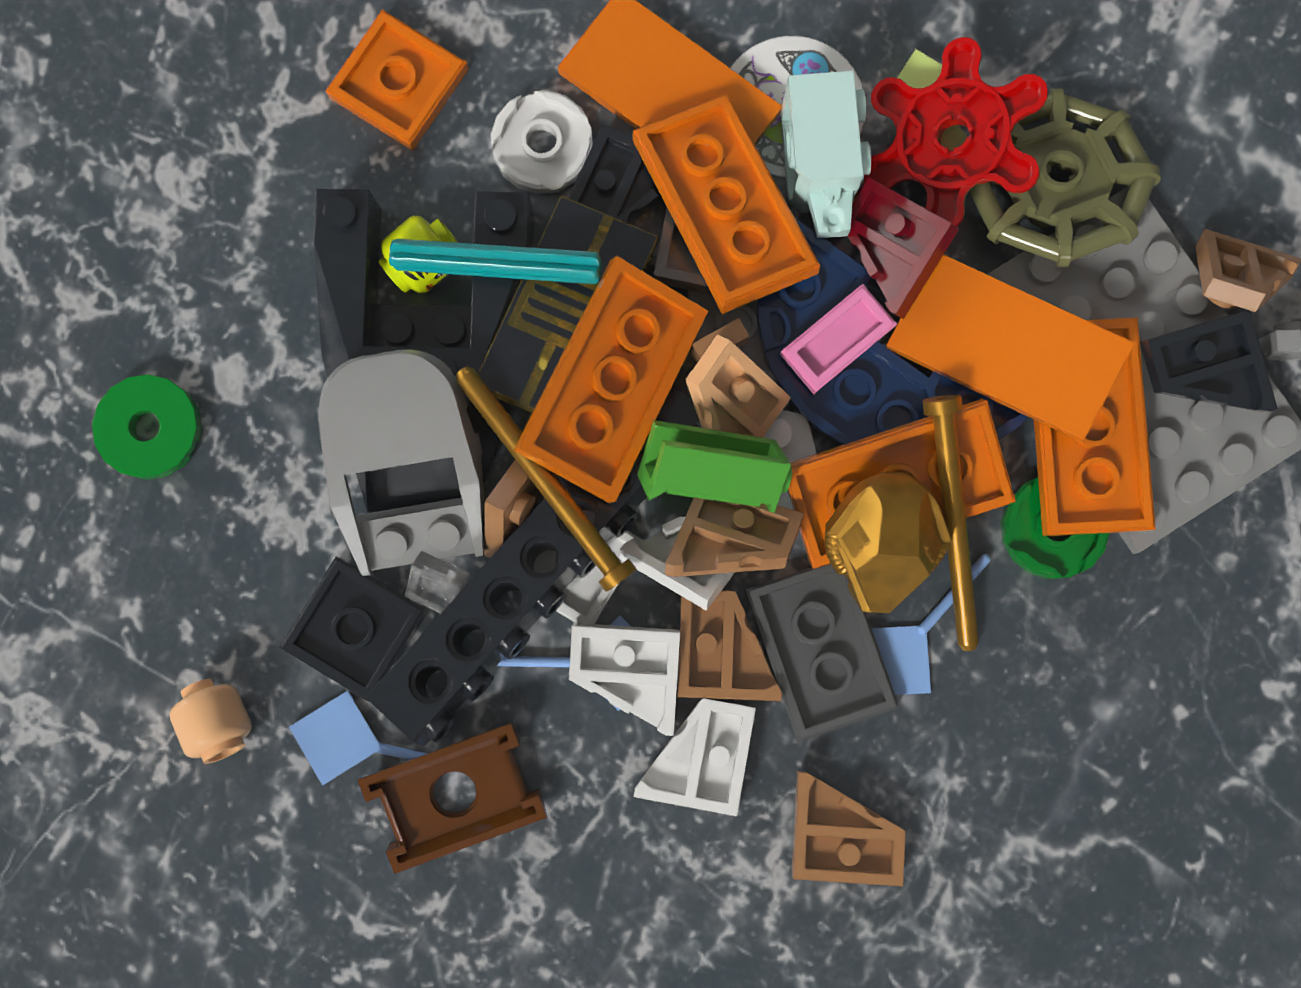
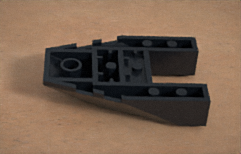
(458, 335)

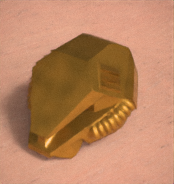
(886, 539)

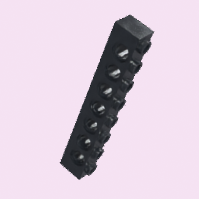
(402, 691)

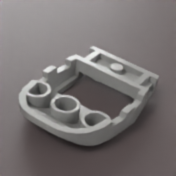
(394, 414)

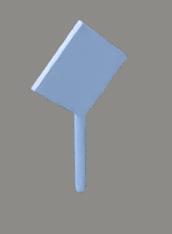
(906, 647)
(340, 738)

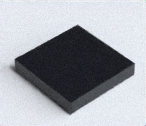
(353, 628)

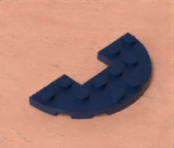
(877, 387)

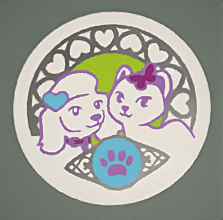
(768, 70)

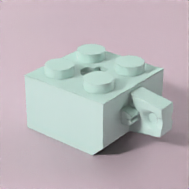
(824, 148)

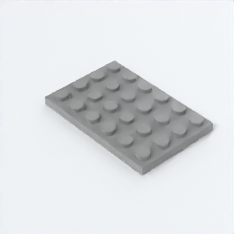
(1195, 446)

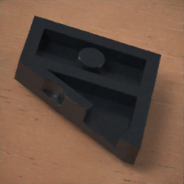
(615, 178)
(1212, 364)

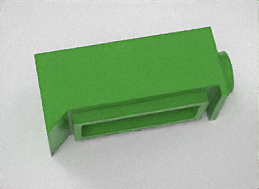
(713, 465)

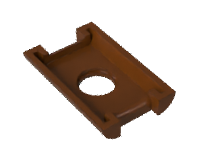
(429, 831)

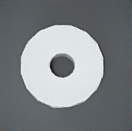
(534, 113)

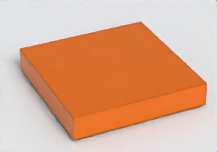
(397, 79)

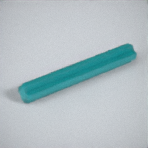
(495, 261)

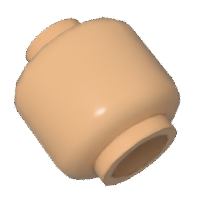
(210, 721)

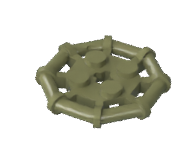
(1085, 192)

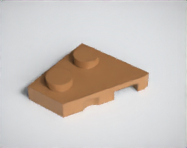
(732, 539)
(722, 653)

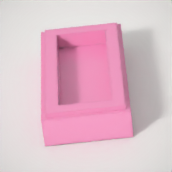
(838, 339)

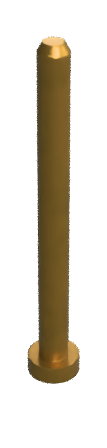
(943, 412)
(546, 482)

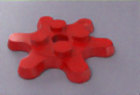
(964, 100)

